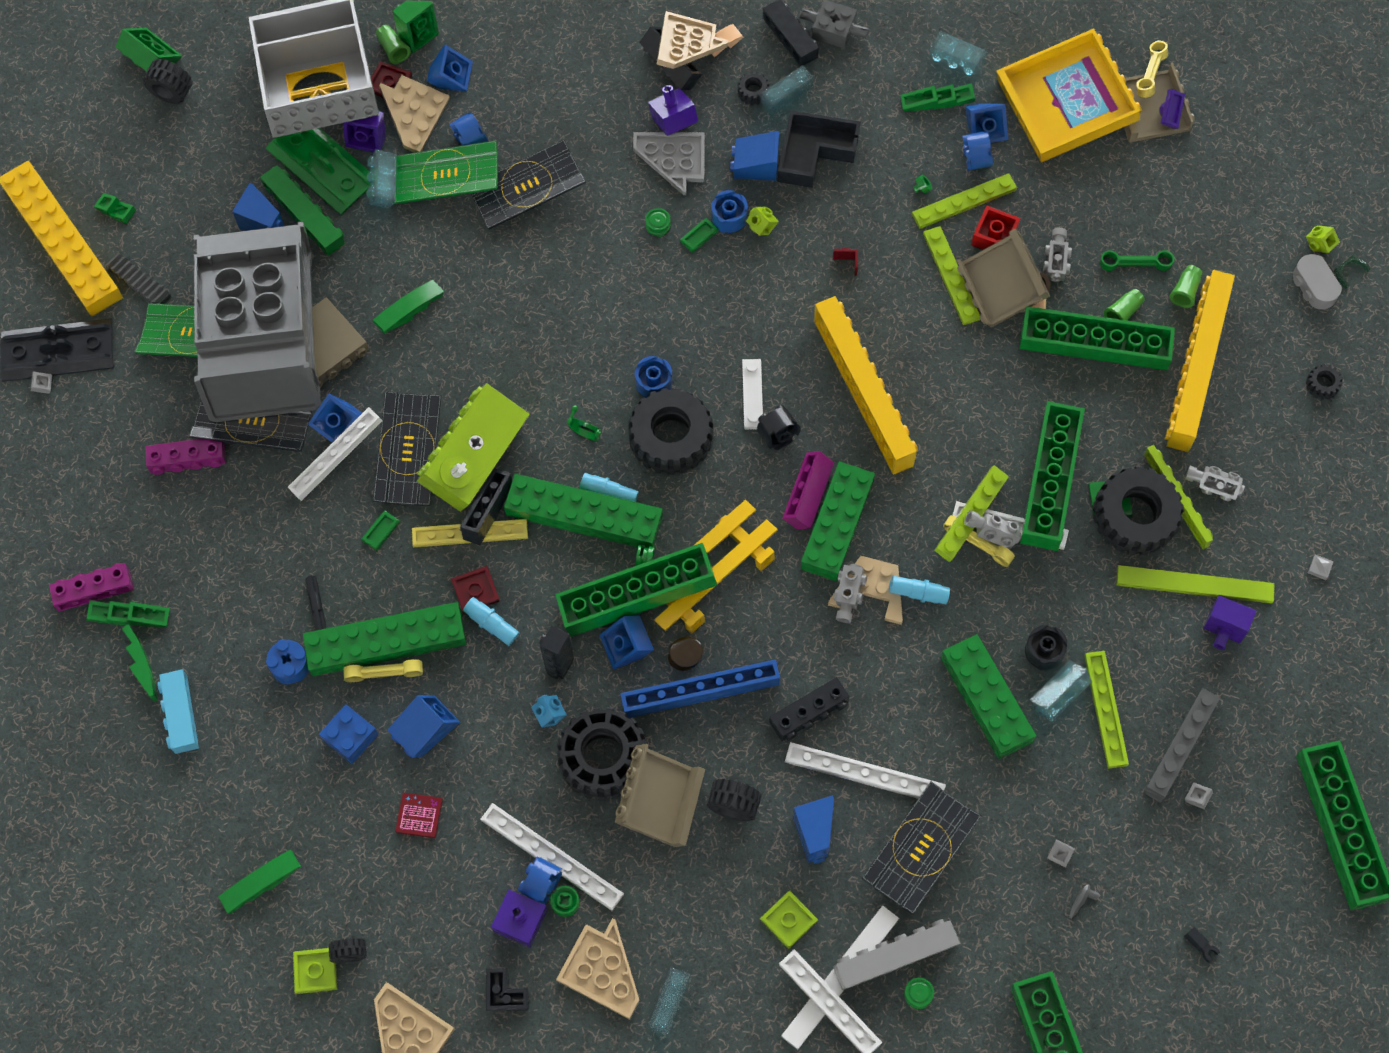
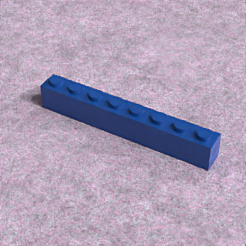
(700, 689)

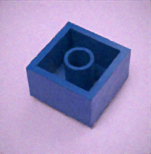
(348, 734)

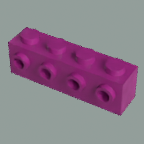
(184, 455)
(808, 490)
(91, 586)

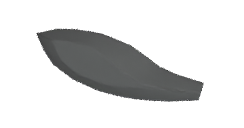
(1081, 898)

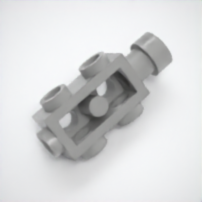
(1057, 267)
(1217, 485)
(994, 529)
(853, 586)

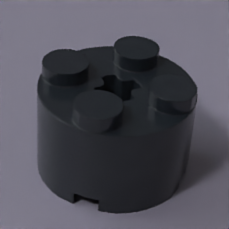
(778, 428)
(1048, 637)

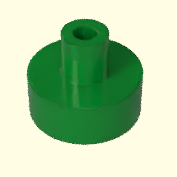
(923, 184)

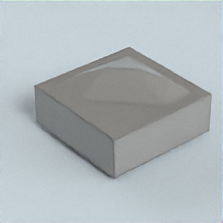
(41, 382)
(1320, 567)
(1198, 795)
(1061, 853)

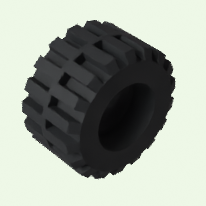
(167, 81)
(734, 800)

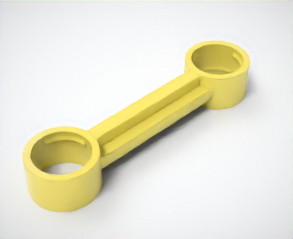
(1148, 80)
(999, 553)
(358, 673)

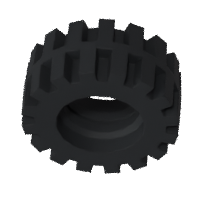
(752, 79)
(1317, 389)
(347, 950)

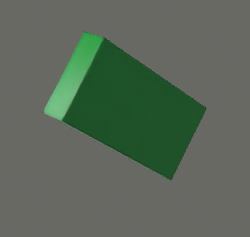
(699, 235)
(380, 530)

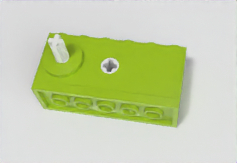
(472, 446)

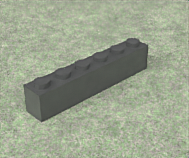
(1181, 745)

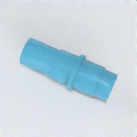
(607, 487)
(919, 590)
(490, 621)

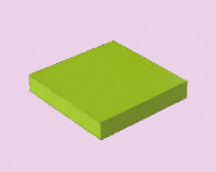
(788, 919)
(314, 971)

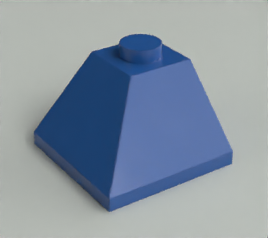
(450, 70)
(988, 118)
(333, 417)

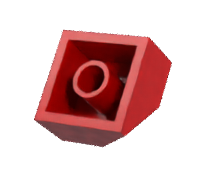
(993, 227)

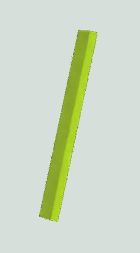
(1195, 584)

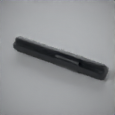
(315, 602)

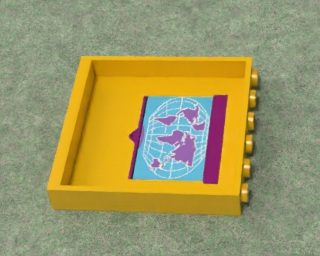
(1068, 95)

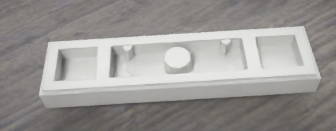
(752, 392)

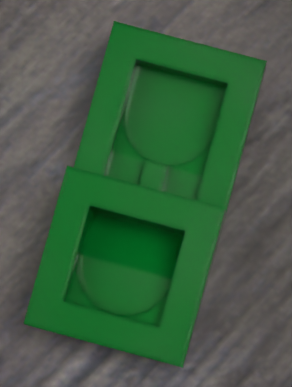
(114, 208)

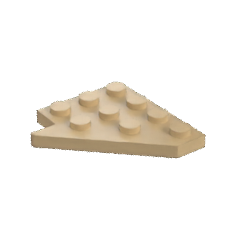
(686, 40)
(414, 111)
(601, 970)
(407, 1025)

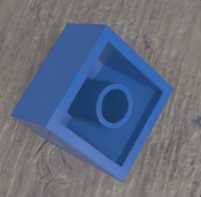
(626, 641)

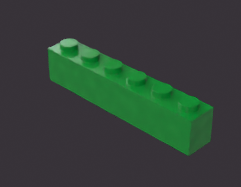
(301, 209)

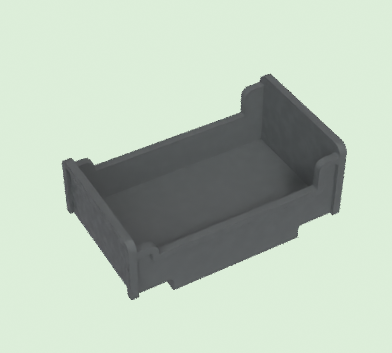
(255, 323)

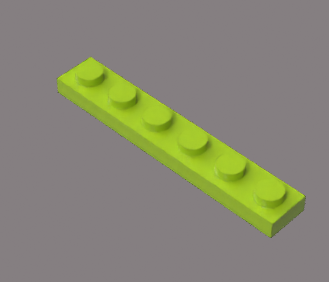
(964, 201)
(953, 280)
(978, 503)
(1190, 516)
(1106, 710)

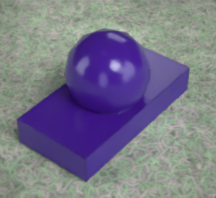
(1172, 108)

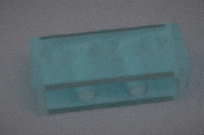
(958, 53)
(787, 90)
(382, 179)
(1061, 690)
(669, 1002)

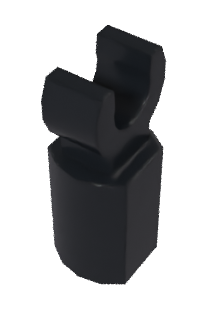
(1201, 944)

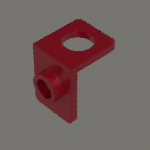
(847, 254)

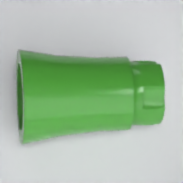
(393, 46)
(1186, 287)
(1125, 306)

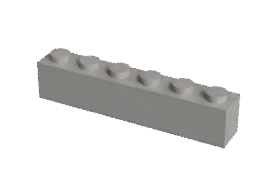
(895, 955)

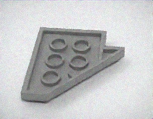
(675, 156)

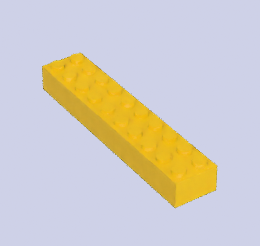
(60, 238)
(1199, 361)
(865, 385)

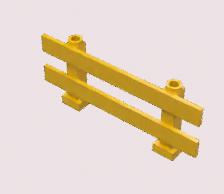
(747, 545)

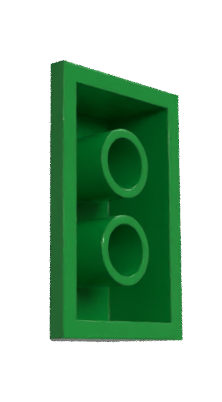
(416, 23)
(144, 47)

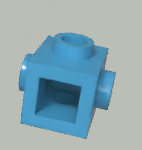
(548, 710)

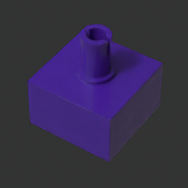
(673, 110)
(365, 133)
(1228, 621)
(519, 918)

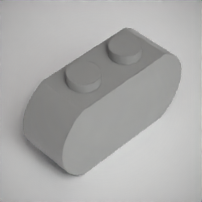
(1316, 281)

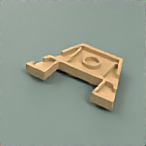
(877, 586)

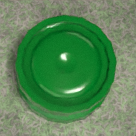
(658, 222)
(644, 554)
(565, 901)
(918, 993)

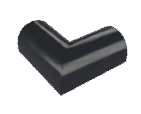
(499, 997)

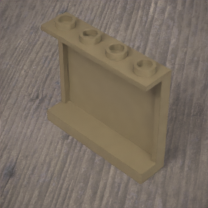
(1150, 118)
(1003, 279)
(334, 341)
(659, 796)

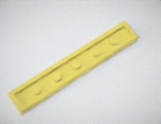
(452, 535)

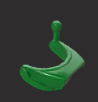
(575, 425)

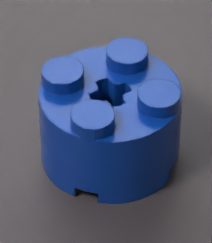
(468, 130)
(977, 150)
(729, 211)
(652, 375)
(279, 658)
(540, 880)

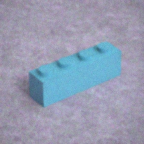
(178, 711)

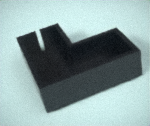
(811, 138)

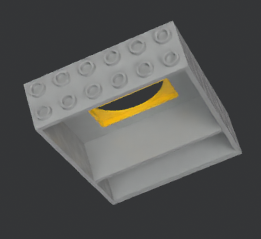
(306, 42)

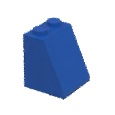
(756, 157)
(255, 211)
(422, 725)
(814, 827)

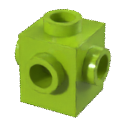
(761, 220)
(1322, 239)

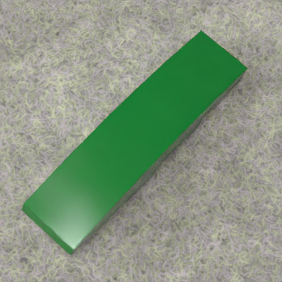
(938, 98)
(407, 306)
(122, 614)
(142, 667)
(259, 881)

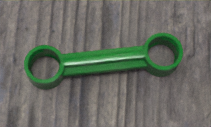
(1126, 261)

